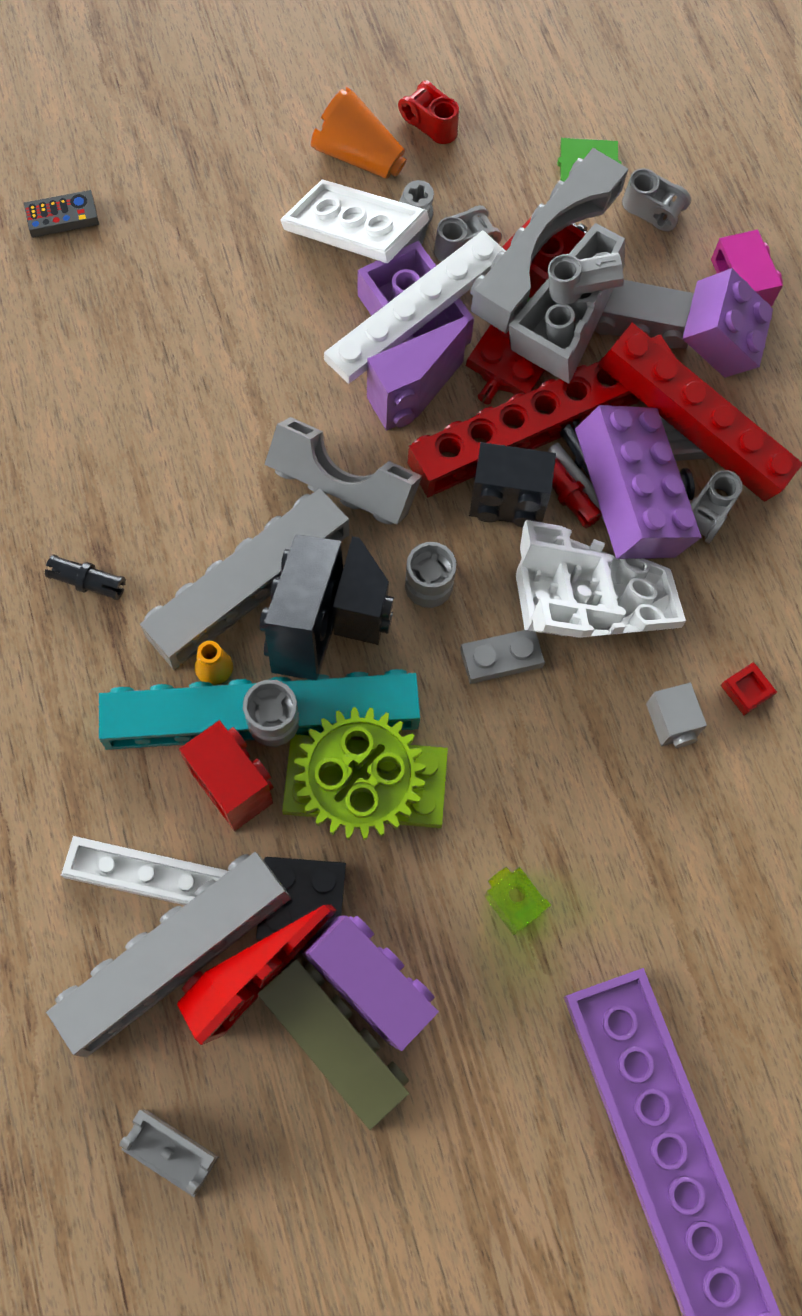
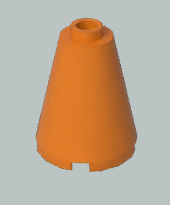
(358, 137)

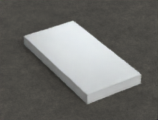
(355, 220)

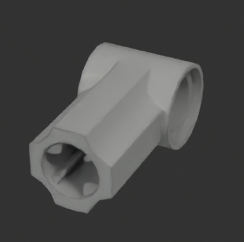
(574, 277)

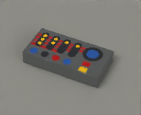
(61, 213)

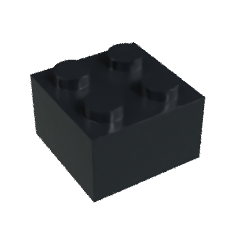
(511, 484)

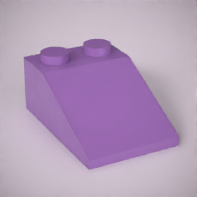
(413, 373)

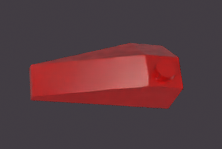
(227, 991)

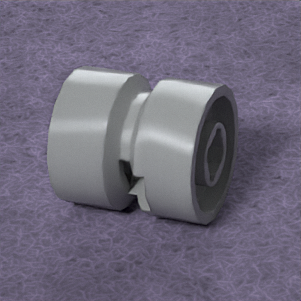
(430, 574)
(271, 712)

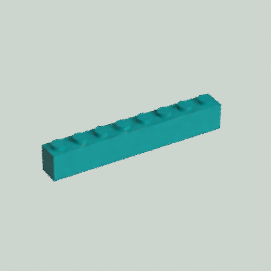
(179, 714)

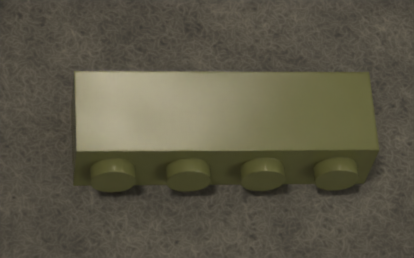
(334, 1044)

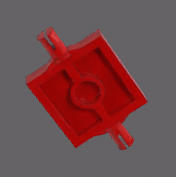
(502, 366)

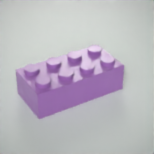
(637, 482)

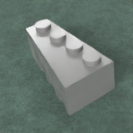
(558, 333)

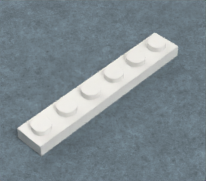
(413, 307)

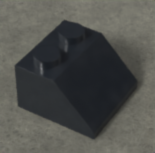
(362, 599)

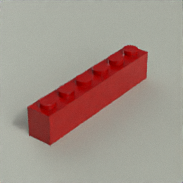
(700, 413)

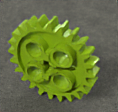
(331, 750)

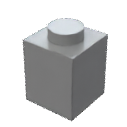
(676, 715)

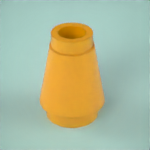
(212, 663)

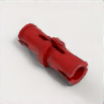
(573, 495)

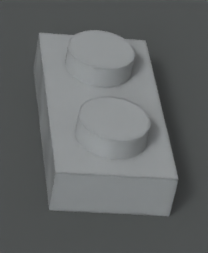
(502, 656)

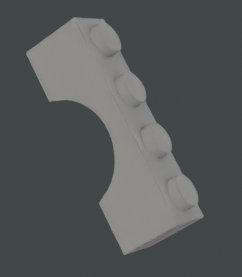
(300, 454)

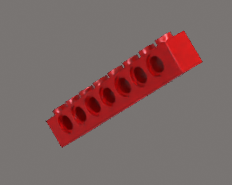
(521, 410)

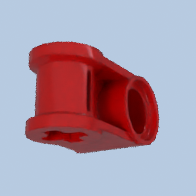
(434, 113)

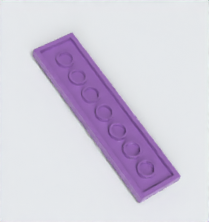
(669, 1151)

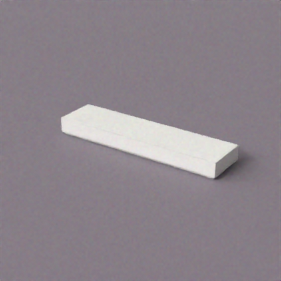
(136, 871)

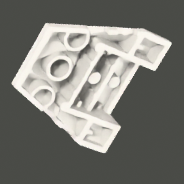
(588, 592)

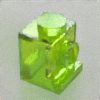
(515, 914)

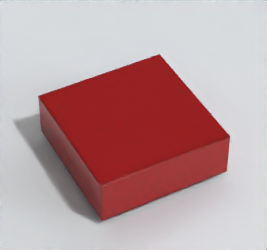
(748, 688)

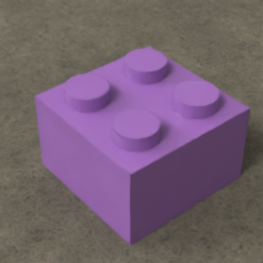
(728, 323)

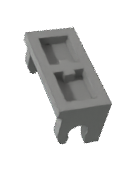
(168, 1152)

